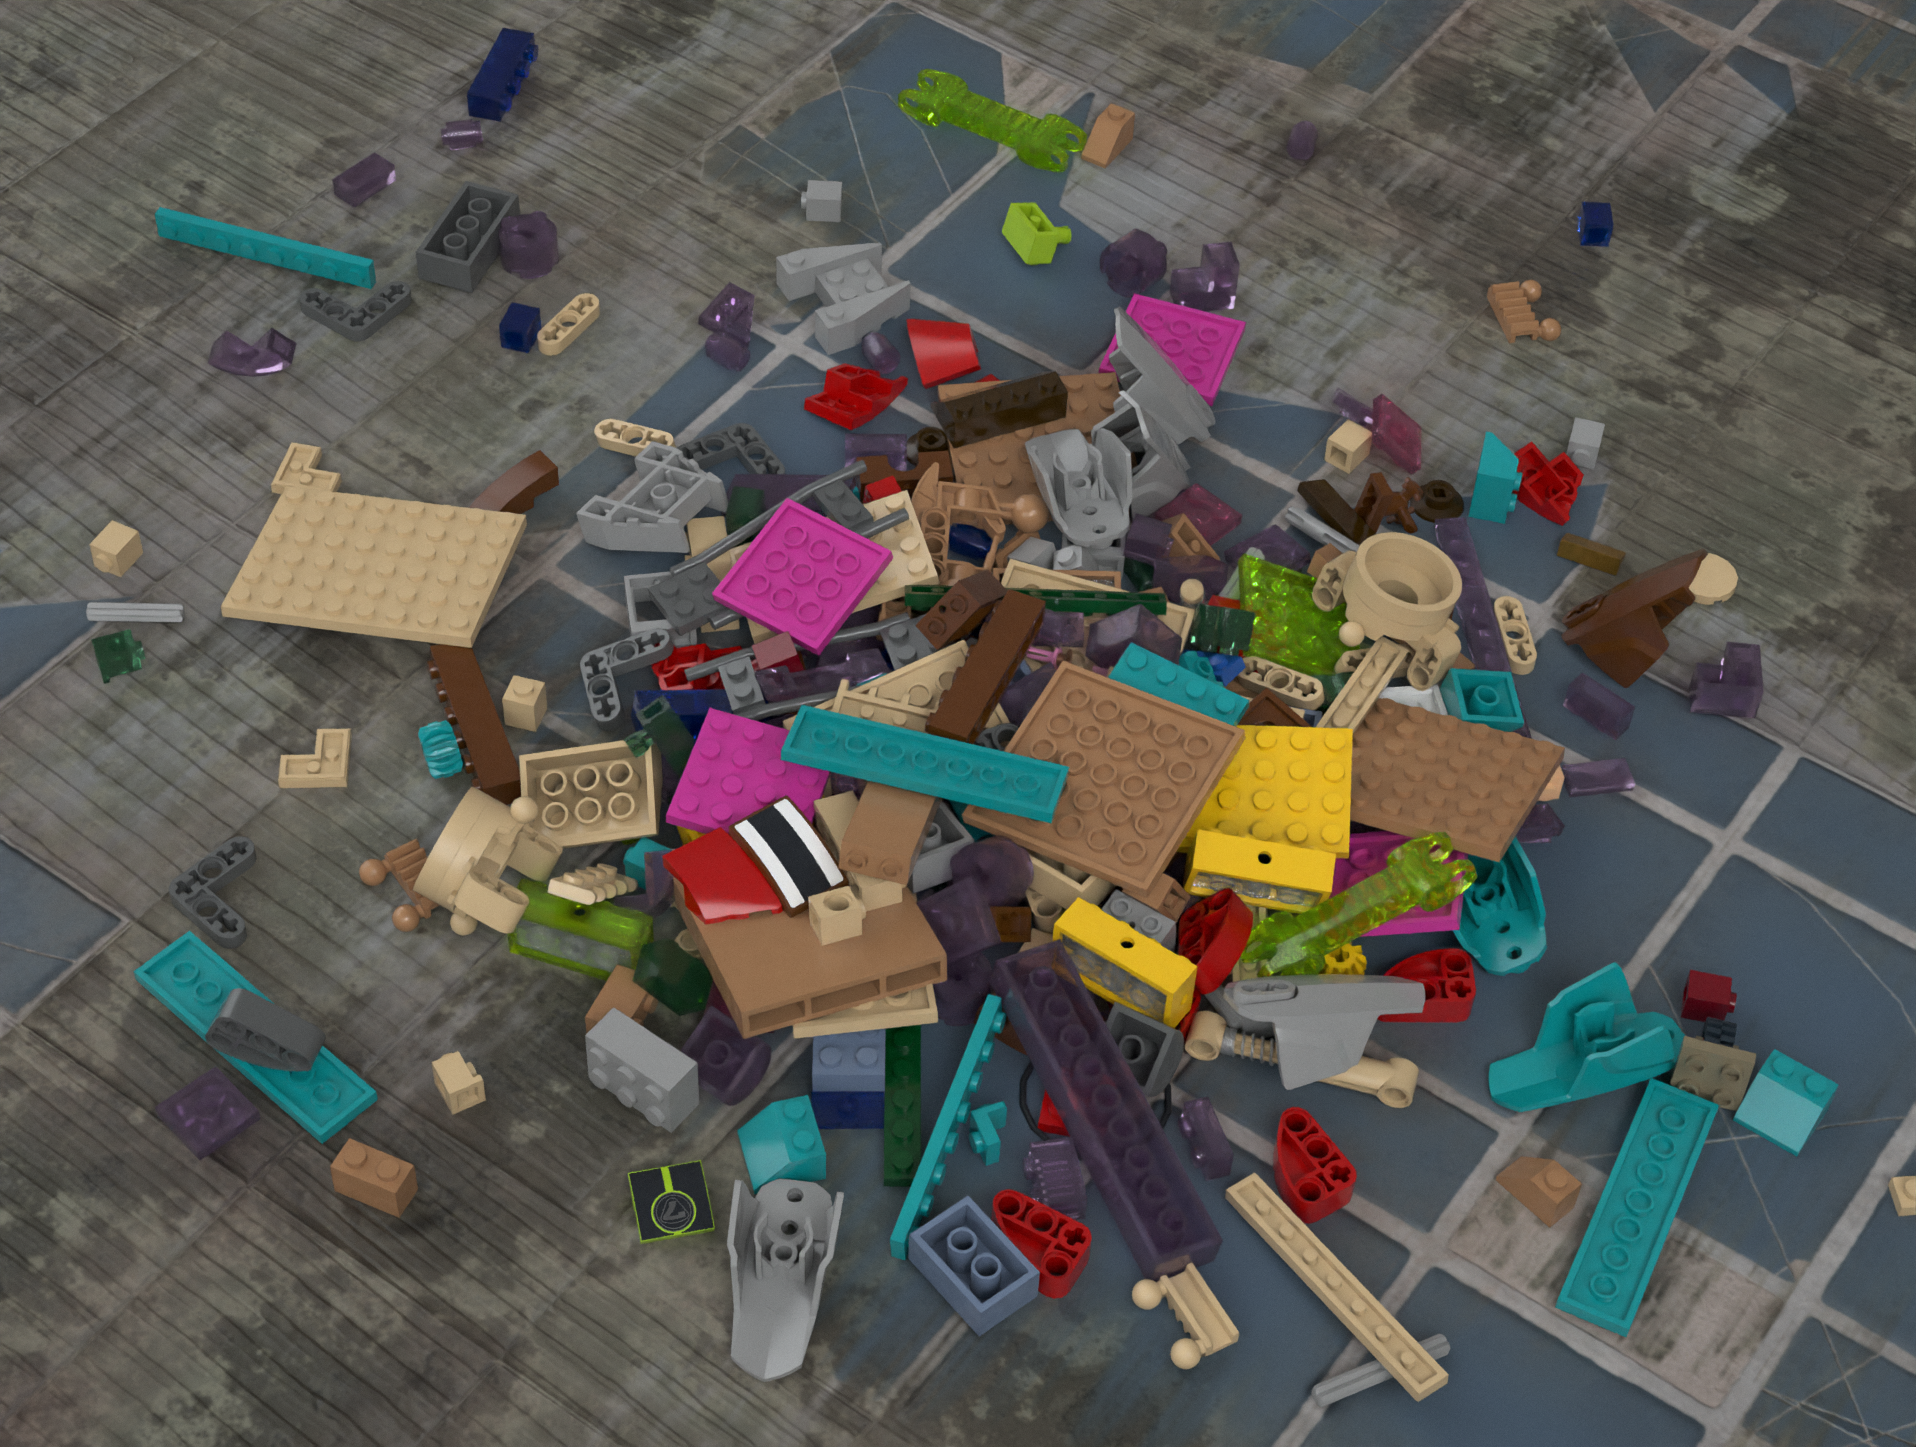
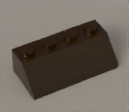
(1002, 408)

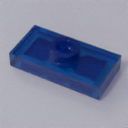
(848, 1109)

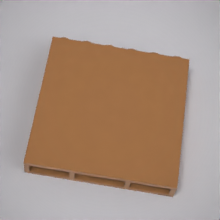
(781, 974)

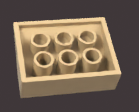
(594, 793)

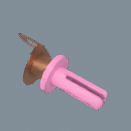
(1054, 657)

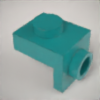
(983, 1130)

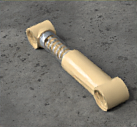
(1389, 1080)

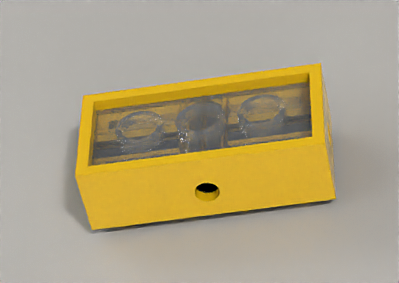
(1259, 871)
(1126, 964)

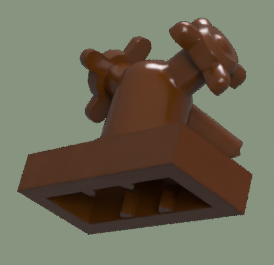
(1379, 502)

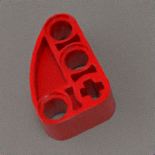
(1215, 937)
(1447, 986)
(1299, 1175)
(1059, 1249)

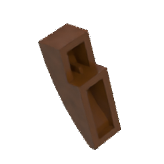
(519, 485)

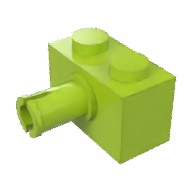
(1033, 233)

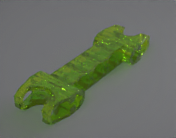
(1030, 136)
(1409, 880)

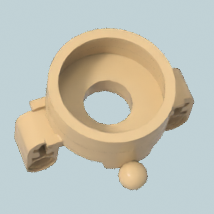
(1400, 591)
(472, 855)

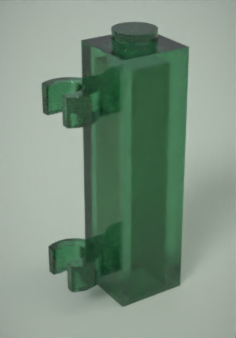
(666, 731)

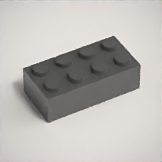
(466, 237)

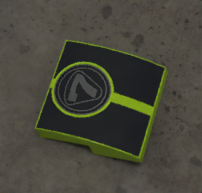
(671, 1202)

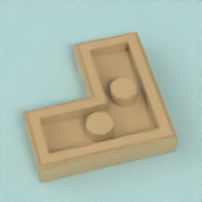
(299, 470)
(323, 769)

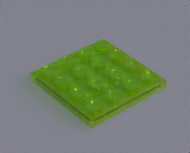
(1287, 621)

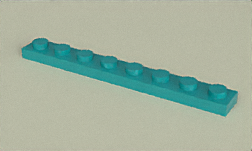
(265, 248)
(944, 1136)

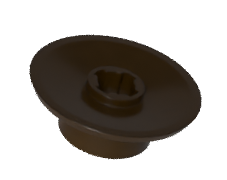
(926, 440)
(1438, 502)

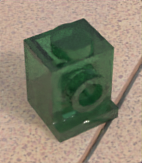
(117, 654)

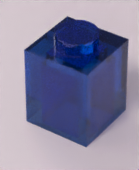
(1595, 224)
(520, 327)

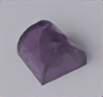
(726, 1062)

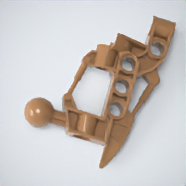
(969, 505)

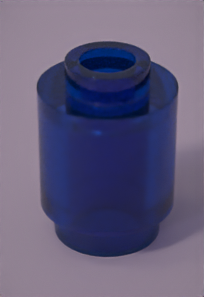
(969, 541)

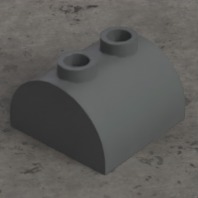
(1147, 1046)

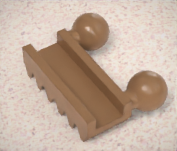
(1514, 314)
(405, 865)

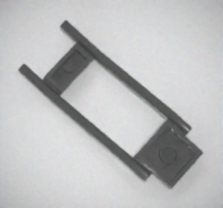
(687, 595)
(900, 636)

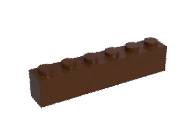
(988, 668)
(475, 721)

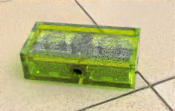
(577, 934)

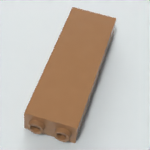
(887, 831)

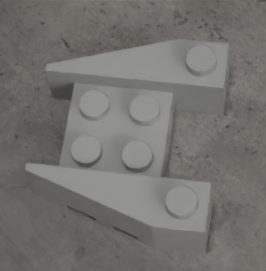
(849, 288)
(657, 508)

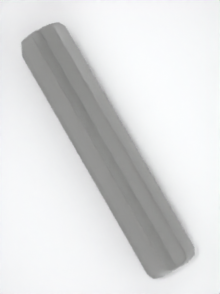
(135, 612)

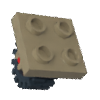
(1713, 1065)

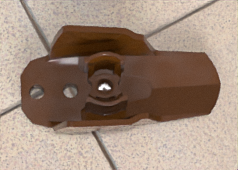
(1626, 623)

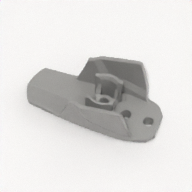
(1157, 384)
(1163, 467)
(1084, 484)
(1319, 1018)
(778, 1274)

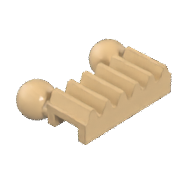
(1196, 1308)

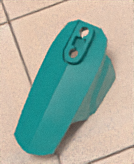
(1499, 900)
(1587, 1047)

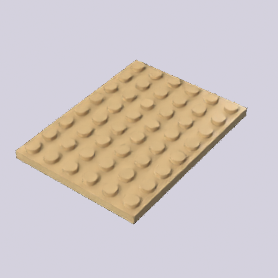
(376, 566)

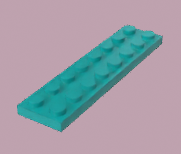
(925, 763)
(194, 985)
(1637, 1207)

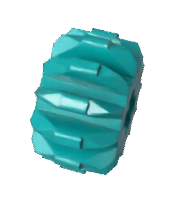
(440, 749)

